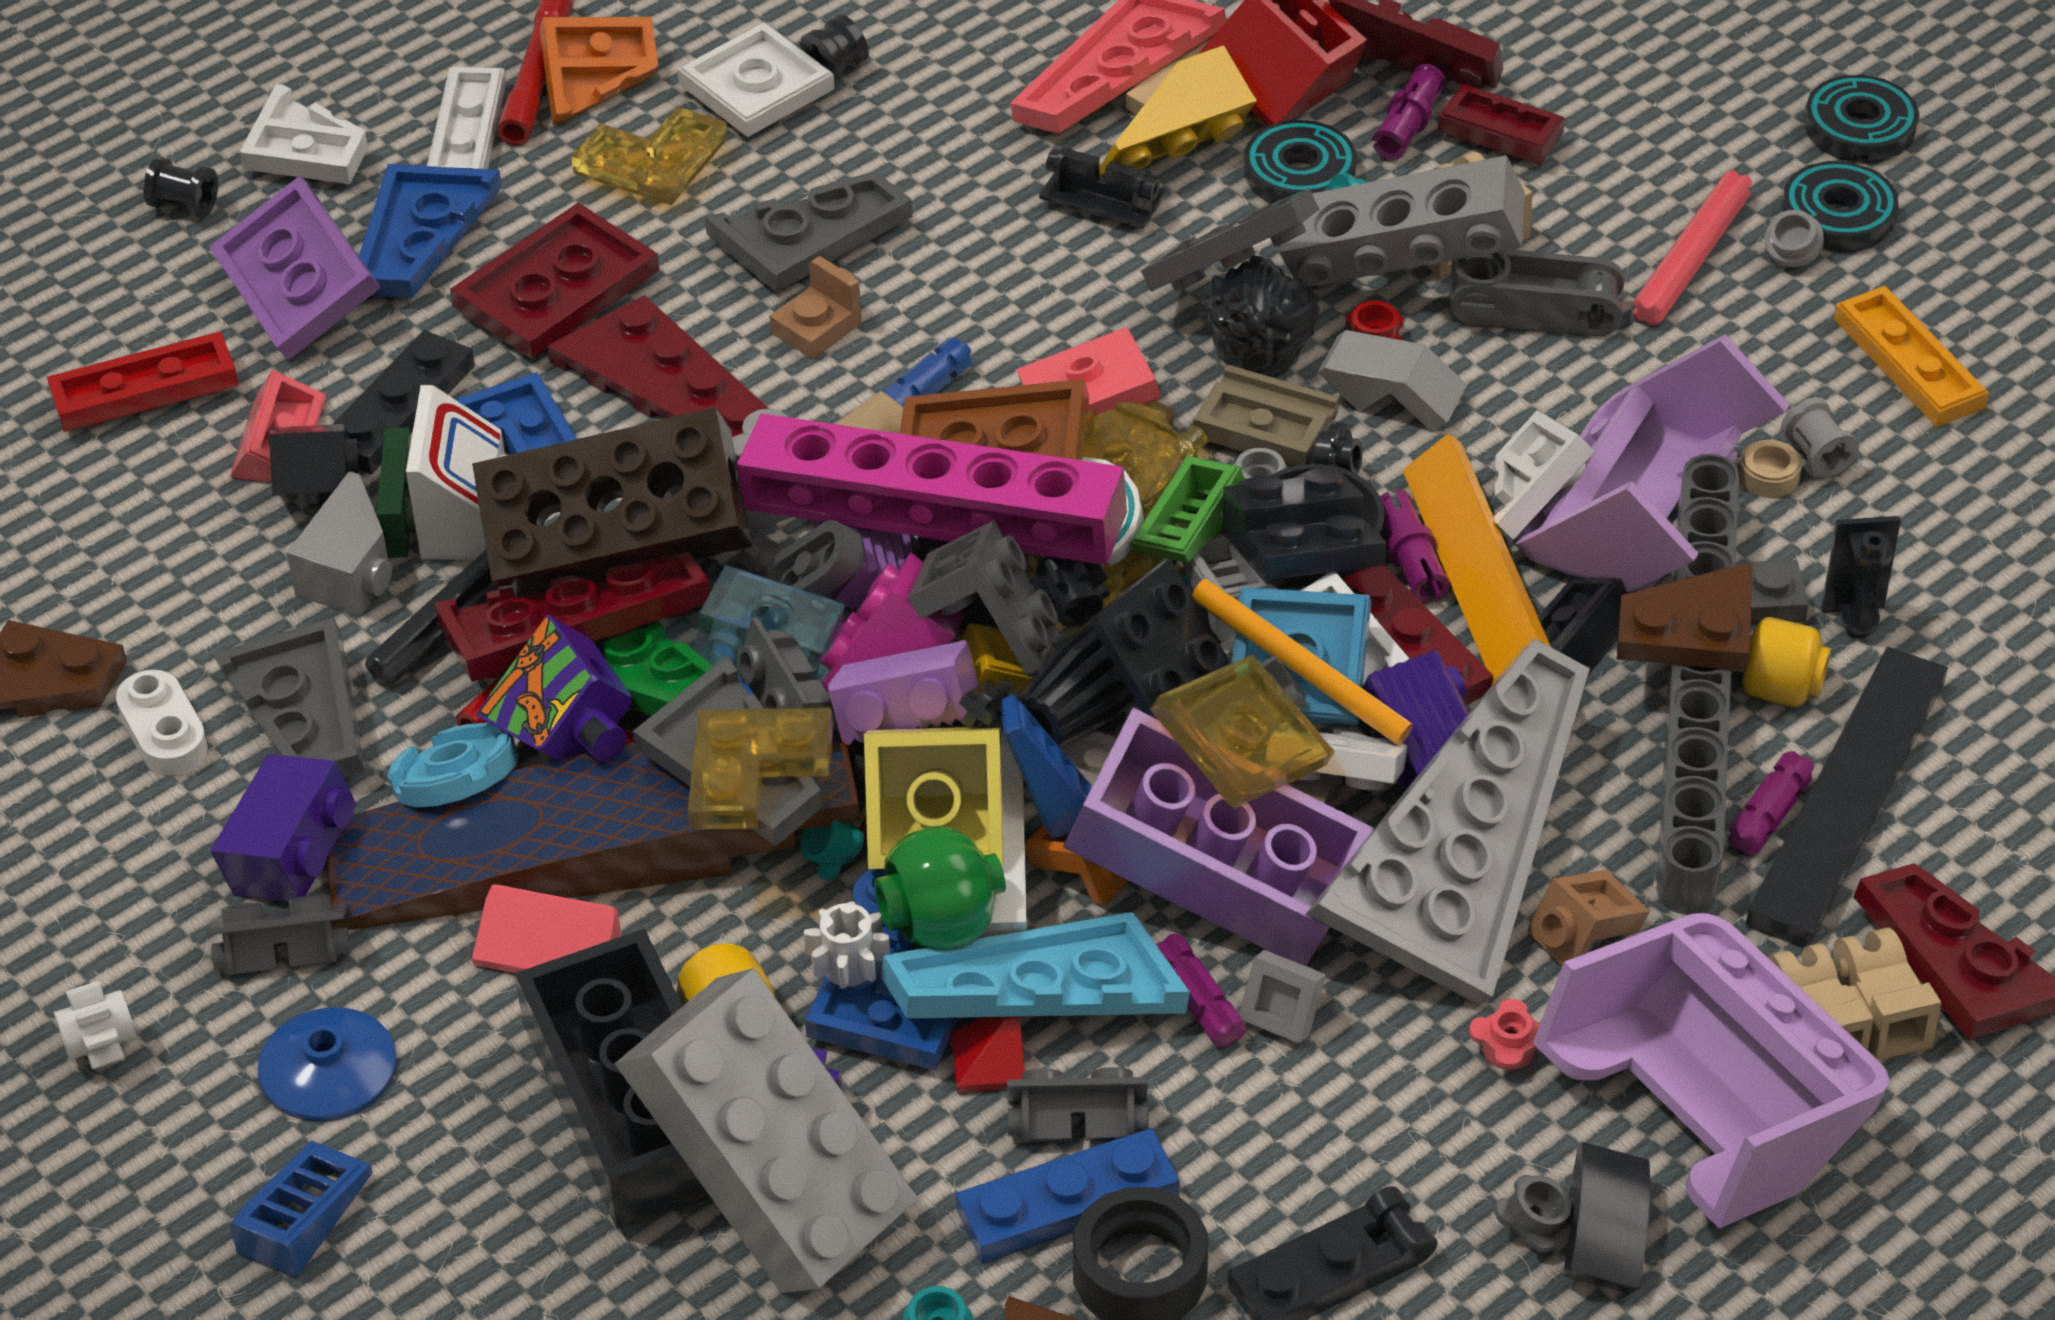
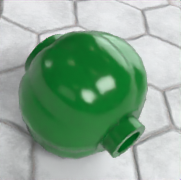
(938, 888)

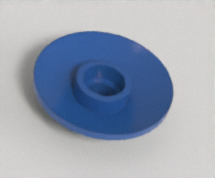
(331, 1082)

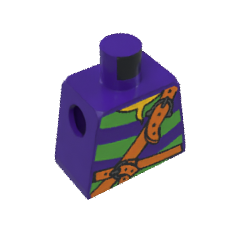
(561, 696)

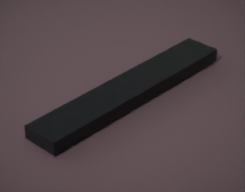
(1846, 797)

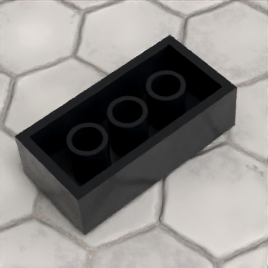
(581, 1021)

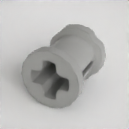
(1820, 438)

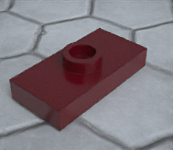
(1501, 124)

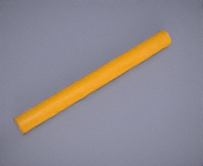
(1302, 662)

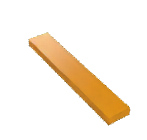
(1473, 554)

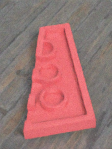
(1112, 57)

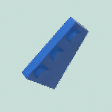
(420, 220)

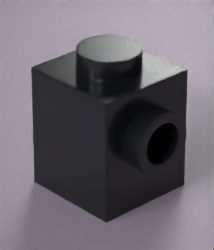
(311, 460)

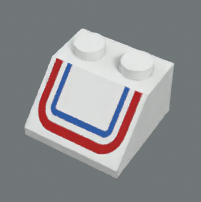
(442, 478)

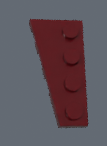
(654, 365)
(633, 594)

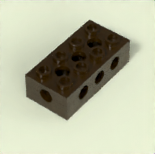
(590, 472)

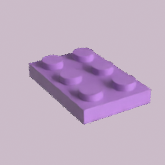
(294, 267)

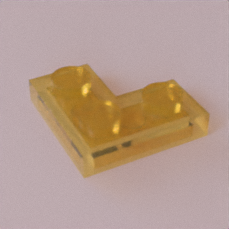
(654, 166)
(744, 746)

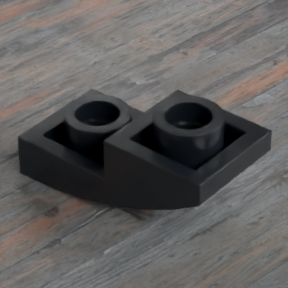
(1608, 1219)

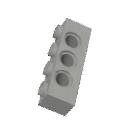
(1409, 222)

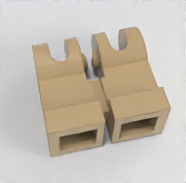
(1875, 994)

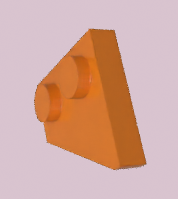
(594, 60)

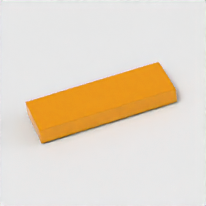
(1911, 356)

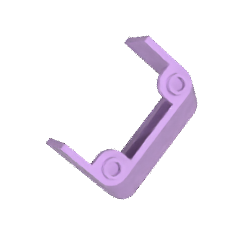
(1642, 437)

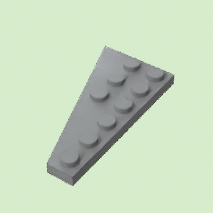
(1457, 848)

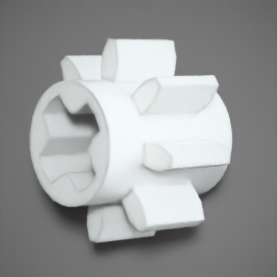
(846, 944)
(95, 1025)

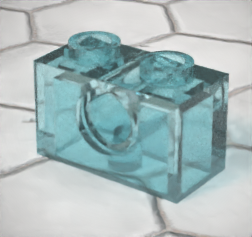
(743, 596)

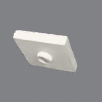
(756, 79)

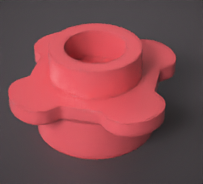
(1502, 1048)

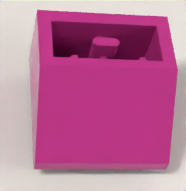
(888, 622)

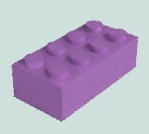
(1237, 867)

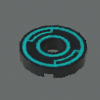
(1887, 105)
(1296, 141)
(1866, 193)

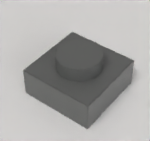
(1777, 591)

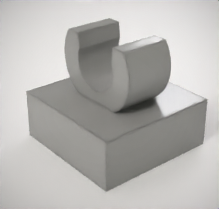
(1282, 996)

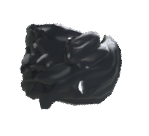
(1259, 317)

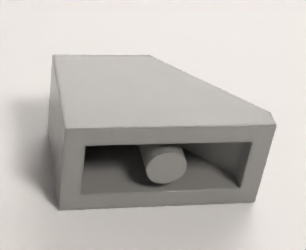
(342, 552)

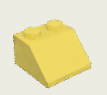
(933, 781)

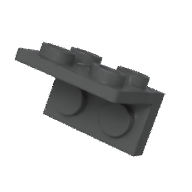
(995, 569)

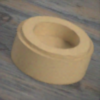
(1770, 468)

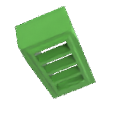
(1192, 482)

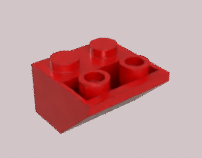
(1289, 53)

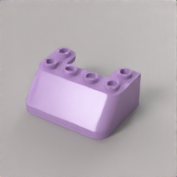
(1724, 1049)

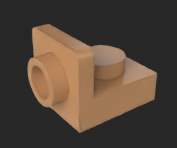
(821, 312)
(1584, 910)

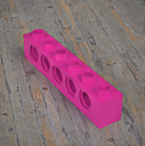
(932, 487)

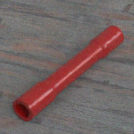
(523, 101)

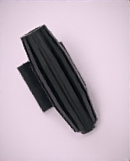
(1127, 654)

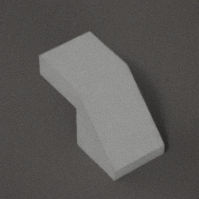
(1372, 366)

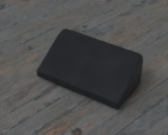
(1584, 618)

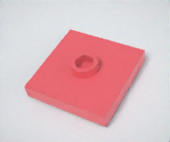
(1108, 364)

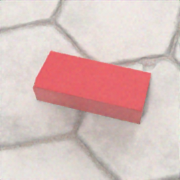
(277, 404)
(534, 928)

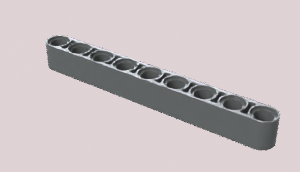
(1698, 708)

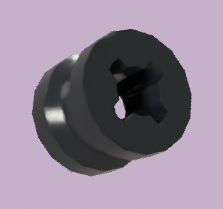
(837, 46)

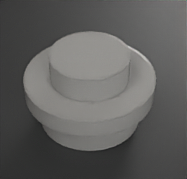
(1794, 238)

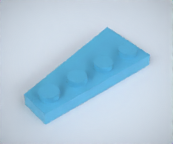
(1047, 971)

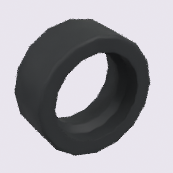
(1140, 1212)

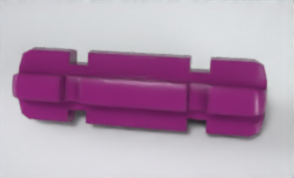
(1770, 803)
(1206, 998)

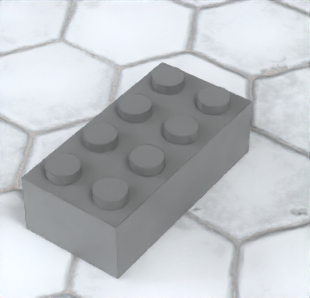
(767, 1131)

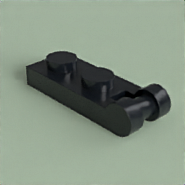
(1333, 1261)

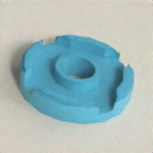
(456, 767)

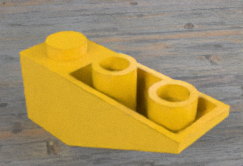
(1194, 103)

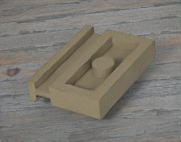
(1265, 412)

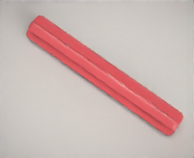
(1692, 248)

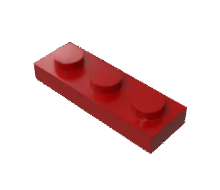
(142, 381)

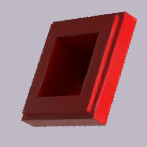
(987, 1054)

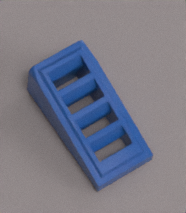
(1049, 774)
(291, 1249)

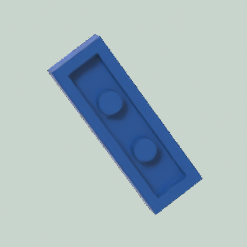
(1051, 1197)

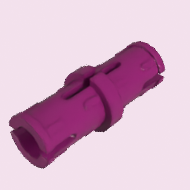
(1409, 112)
(1413, 548)

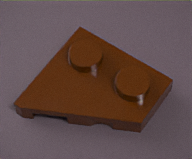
(1690, 621)
(55, 669)

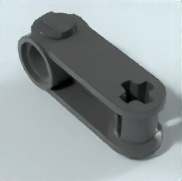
(1536, 292)

